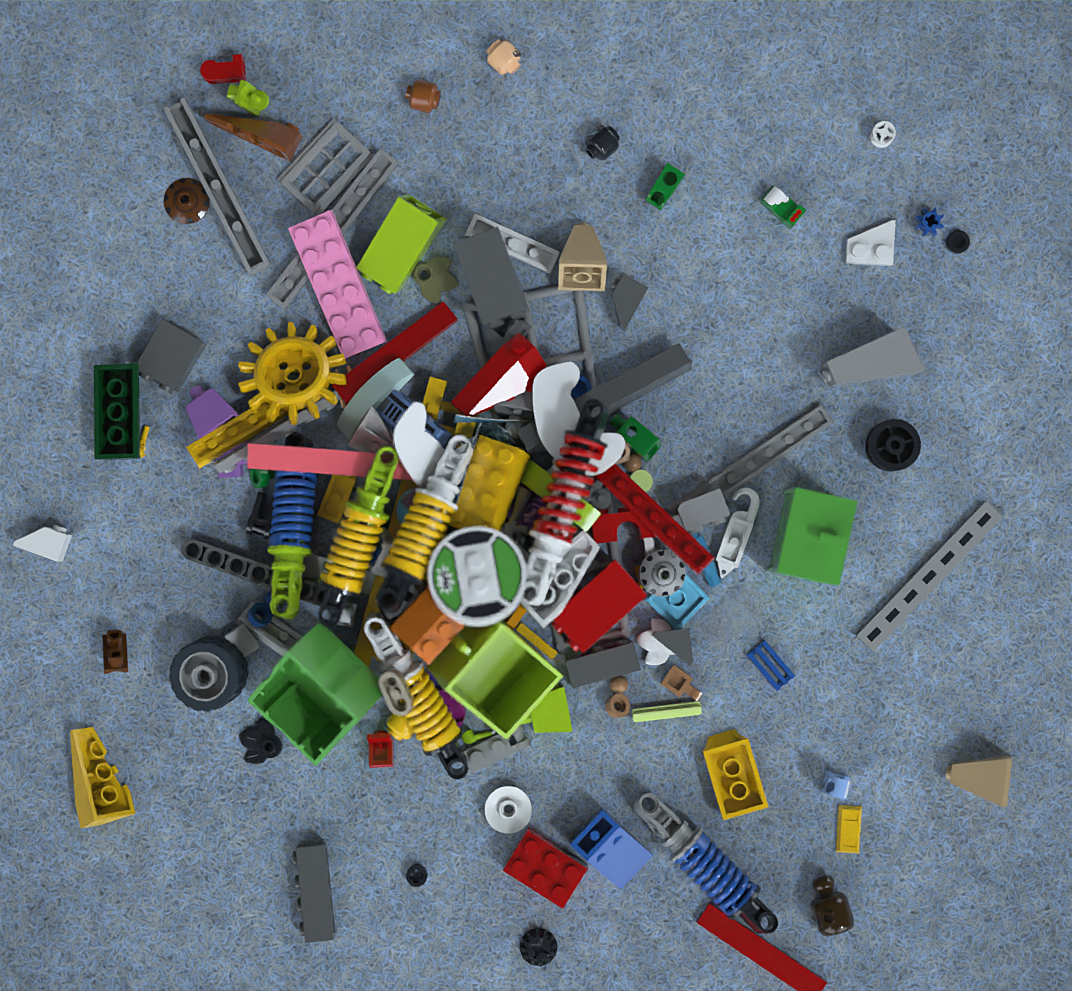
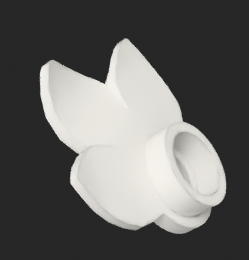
(657, 651)

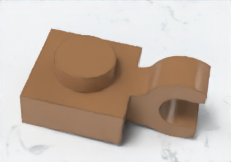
(679, 682)

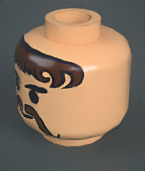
(503, 57)

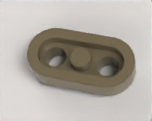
(394, 690)

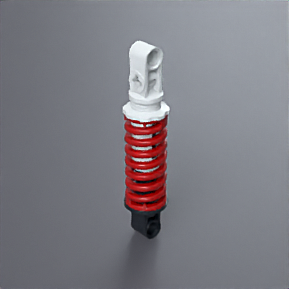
(552, 532)

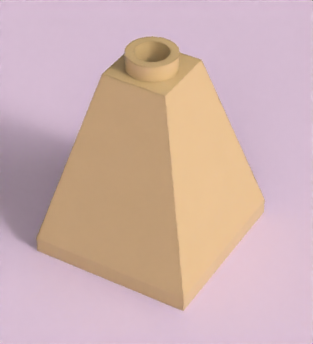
(582, 261)
(983, 777)

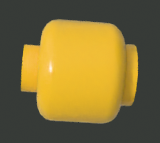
(399, 727)

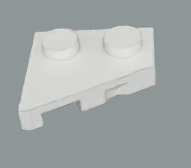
(872, 246)
(372, 434)

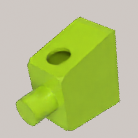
(551, 713)

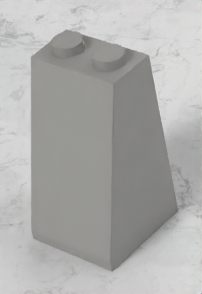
(878, 360)

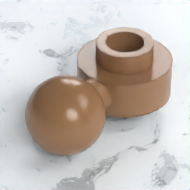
(631, 462)
(618, 686)

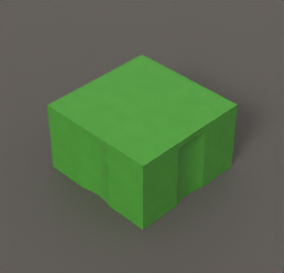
(317, 693)

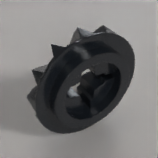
(534, 937)

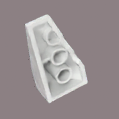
(565, 580)

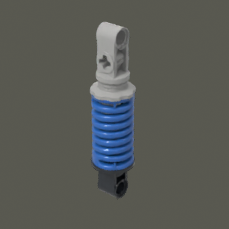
(707, 865)

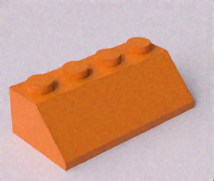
(425, 627)

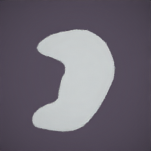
(557, 412)
(417, 448)

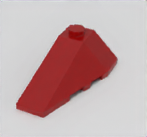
(501, 378)

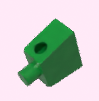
(643, 443)

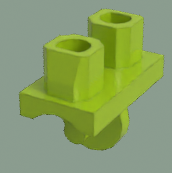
(248, 97)

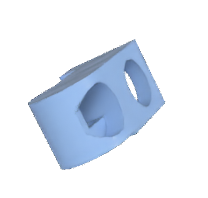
(835, 785)

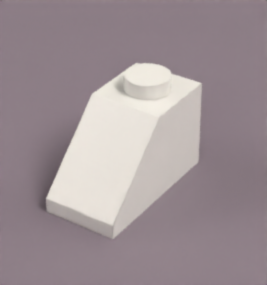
(46, 542)

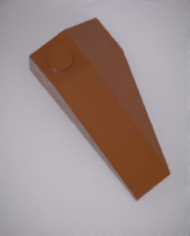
(268, 135)

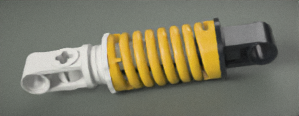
(421, 526)
(429, 713)

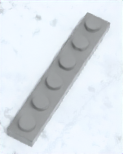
(268, 437)

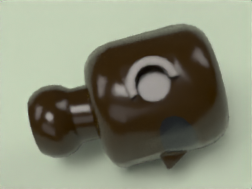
(830, 908)

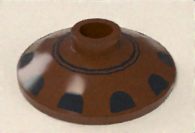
(192, 210)

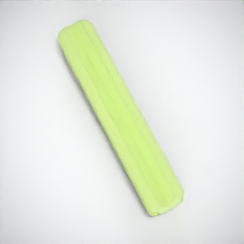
(666, 711)

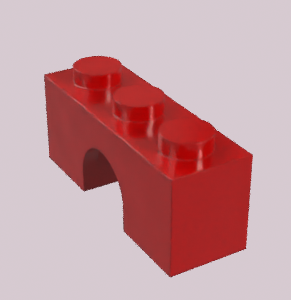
(607, 524)

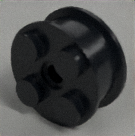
(879, 445)

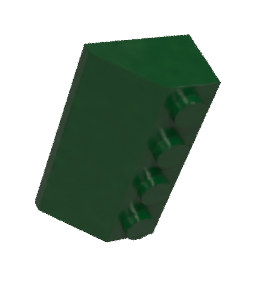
(116, 412)

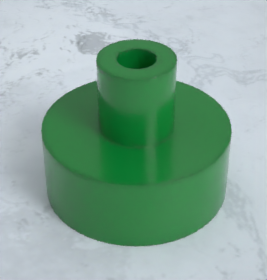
(260, 477)

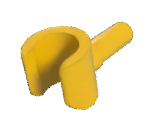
(143, 441)

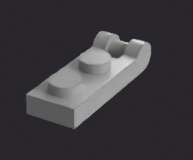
(494, 749)

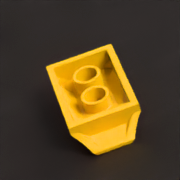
(734, 774)

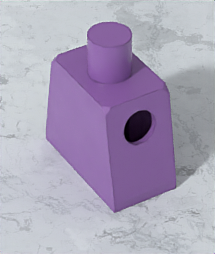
(208, 411)

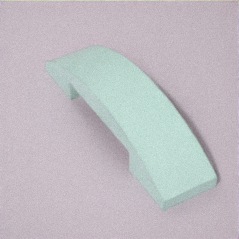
(372, 394)

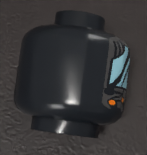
(602, 142)

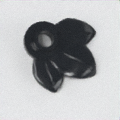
(257, 740)

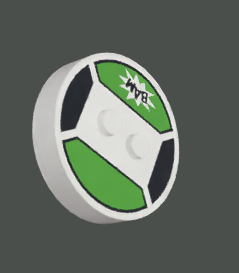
(477, 576)

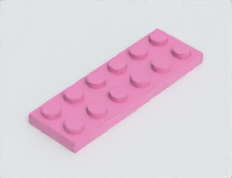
(337, 284)

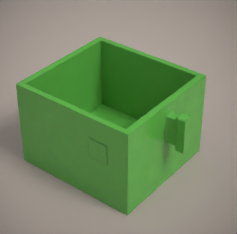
(813, 536)

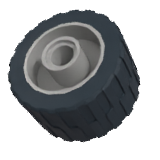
(208, 673)

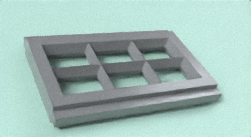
(308, 155)

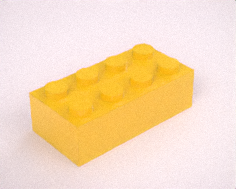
(489, 485)

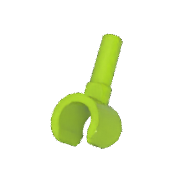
(468, 737)

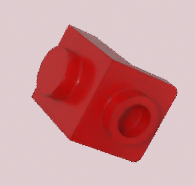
(380, 749)

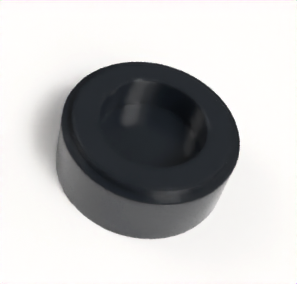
(957, 242)

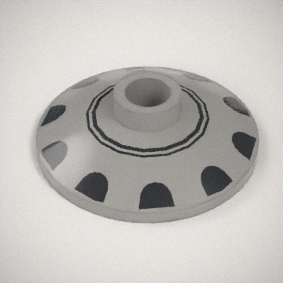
(651, 570)

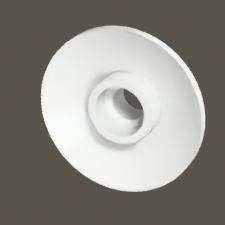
(504, 821)

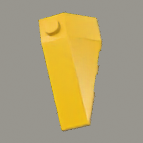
(96, 789)

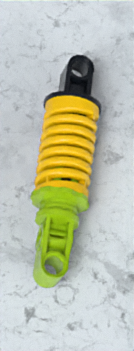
(358, 539)

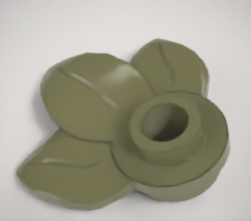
(438, 280)

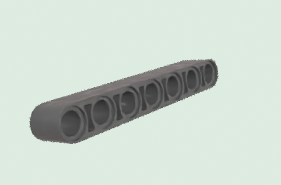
(249, 566)

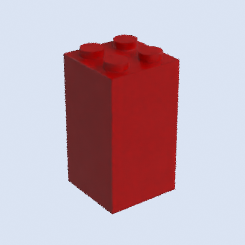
(598, 606)

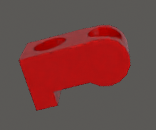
(224, 72)

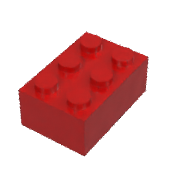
(545, 867)

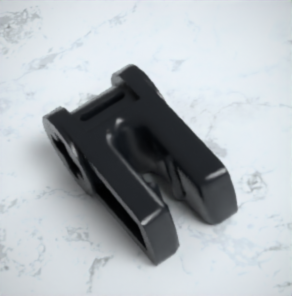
(256, 519)

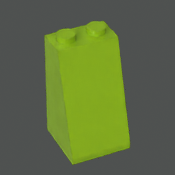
(400, 243)

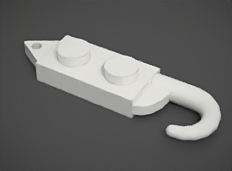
(737, 533)

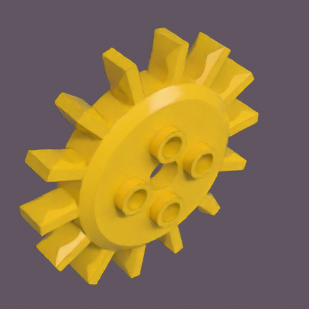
(296, 354)

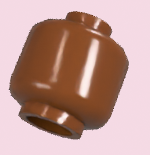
(423, 96)

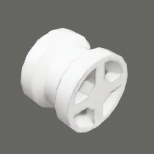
(884, 129)

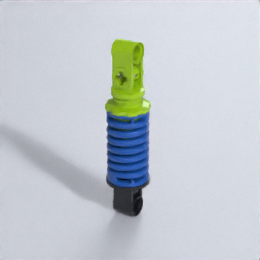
(289, 532)

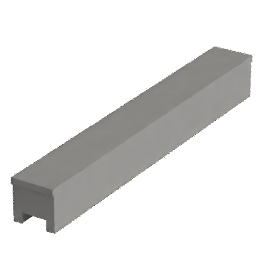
(217, 187)

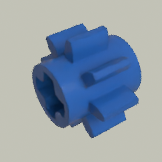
(935, 220)

